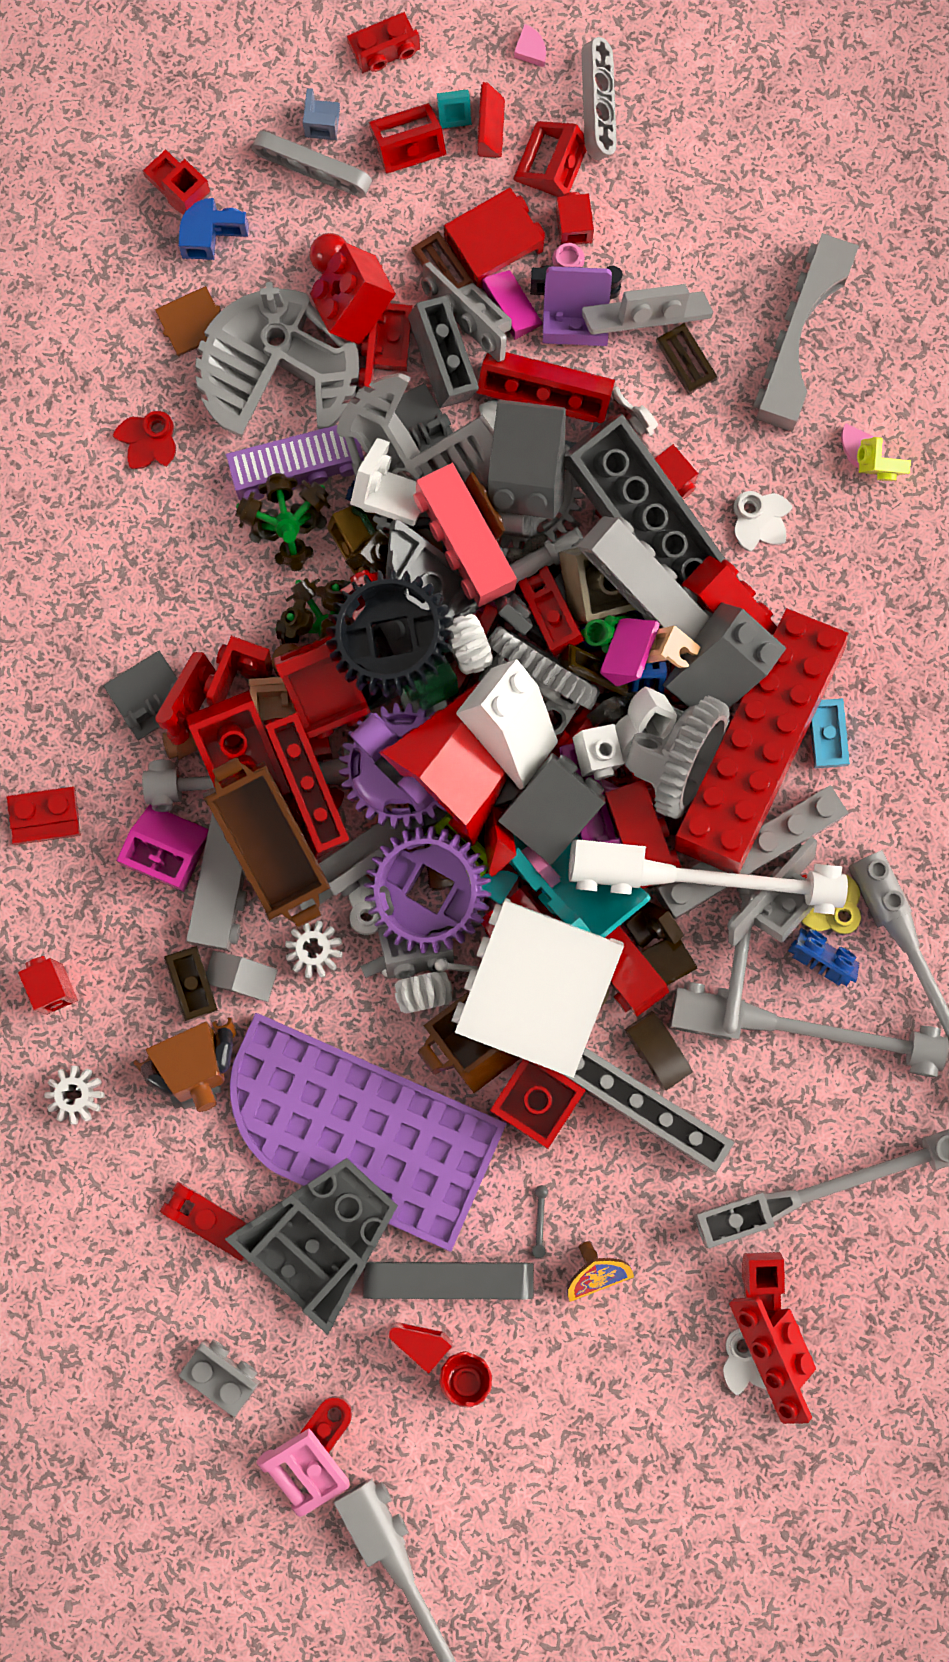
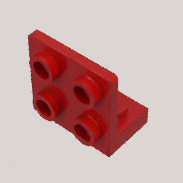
(239, 655)

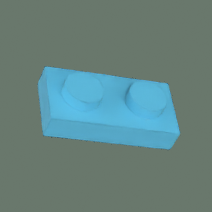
(829, 735)

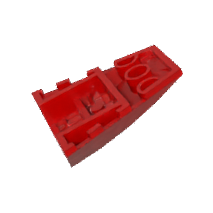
(451, 767)

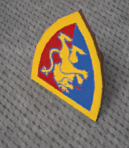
(596, 1273)

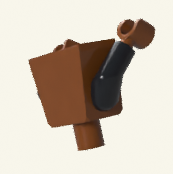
(190, 1063)

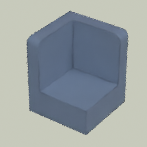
(320, 117)

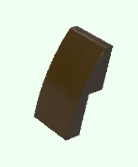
(659, 1050)

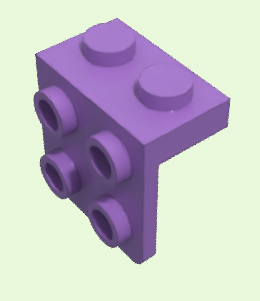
(565, 296)

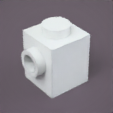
(598, 751)

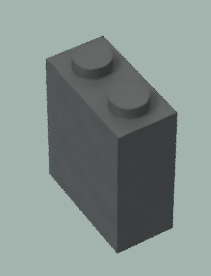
(553, 807)

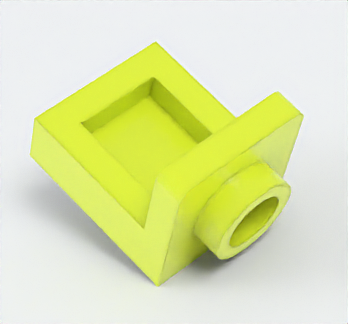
(872, 462)

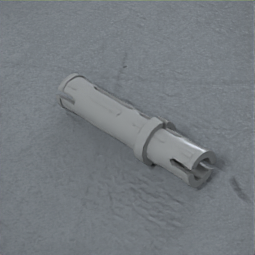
(545, 555)

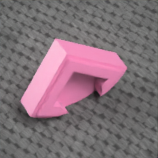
(531, 47)
(851, 441)
(542, 867)

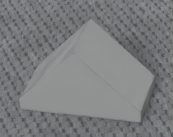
(241, 975)

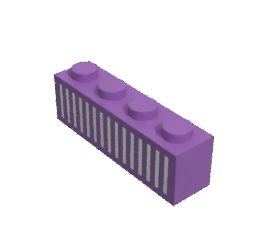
(303, 456)

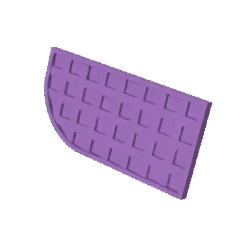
(315, 1105)

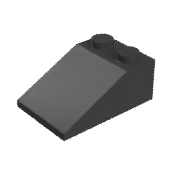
(527, 459)
(731, 659)

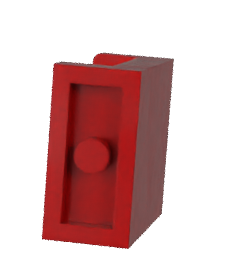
(494, 235)
(319, 691)

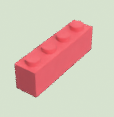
(465, 535)

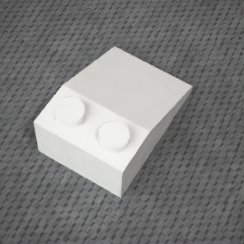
(510, 720)

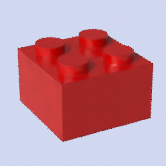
(537, 1102)

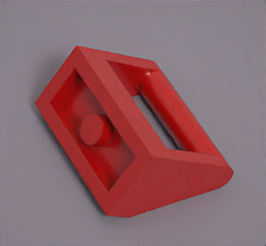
(411, 145)
(564, 161)
(421, 1344)

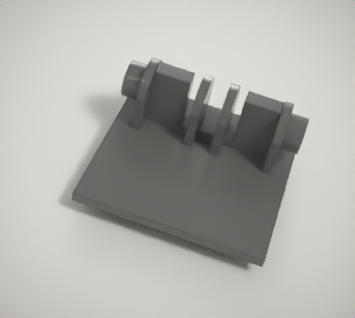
(423, 417)
(142, 692)

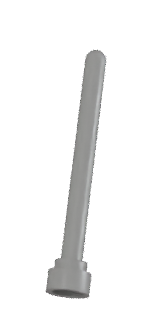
(738, 971)

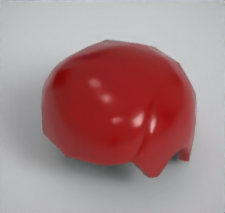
(465, 1379)

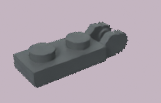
(514, 611)

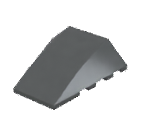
(319, 1239)

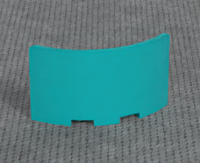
(588, 910)

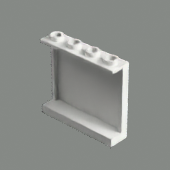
(537, 987)

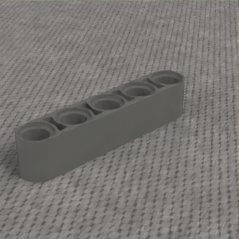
(449, 1280)

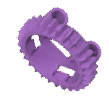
(372, 785)
(400, 872)

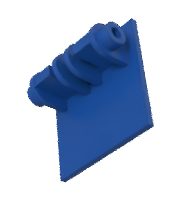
(840, 961)

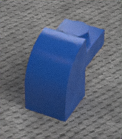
(202, 225)

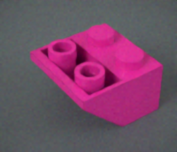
(164, 848)

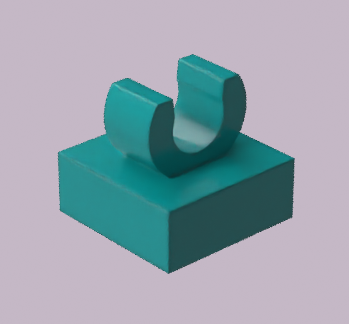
(454, 108)

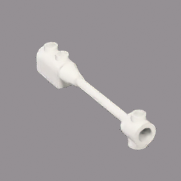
(626, 868)

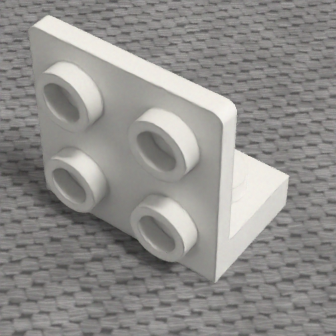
(383, 491)

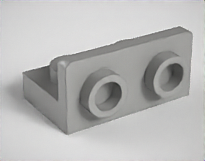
(404, 963)
(220, 1377)

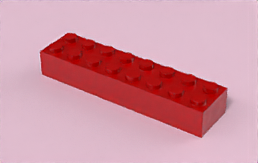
(761, 745)

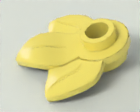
(823, 922)

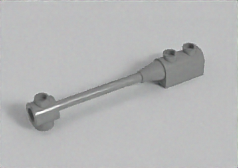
(164, 785)
(891, 909)
(705, 1013)
(763, 1209)
(381, 1539)

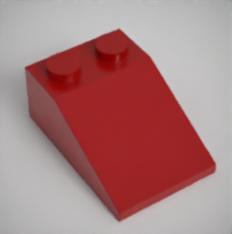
(233, 731)

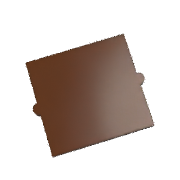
(188, 319)

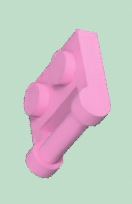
(312, 1467)

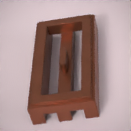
(426, 244)

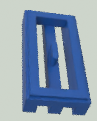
(648, 673)

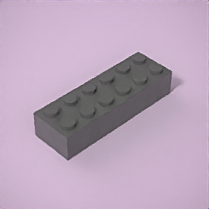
(629, 484)

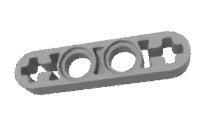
(598, 133)
(311, 164)

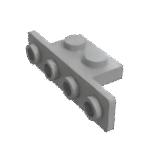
(648, 309)
(471, 310)
(354, 860)
(776, 911)

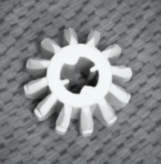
(470, 645)
(304, 956)
(423, 992)
(81, 1104)

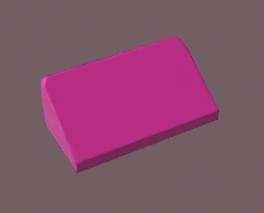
(510, 298)
(629, 650)

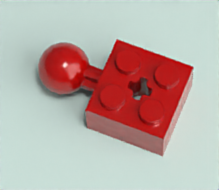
(351, 287)

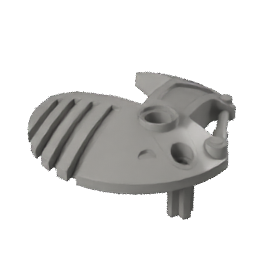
(241, 361)
(376, 418)

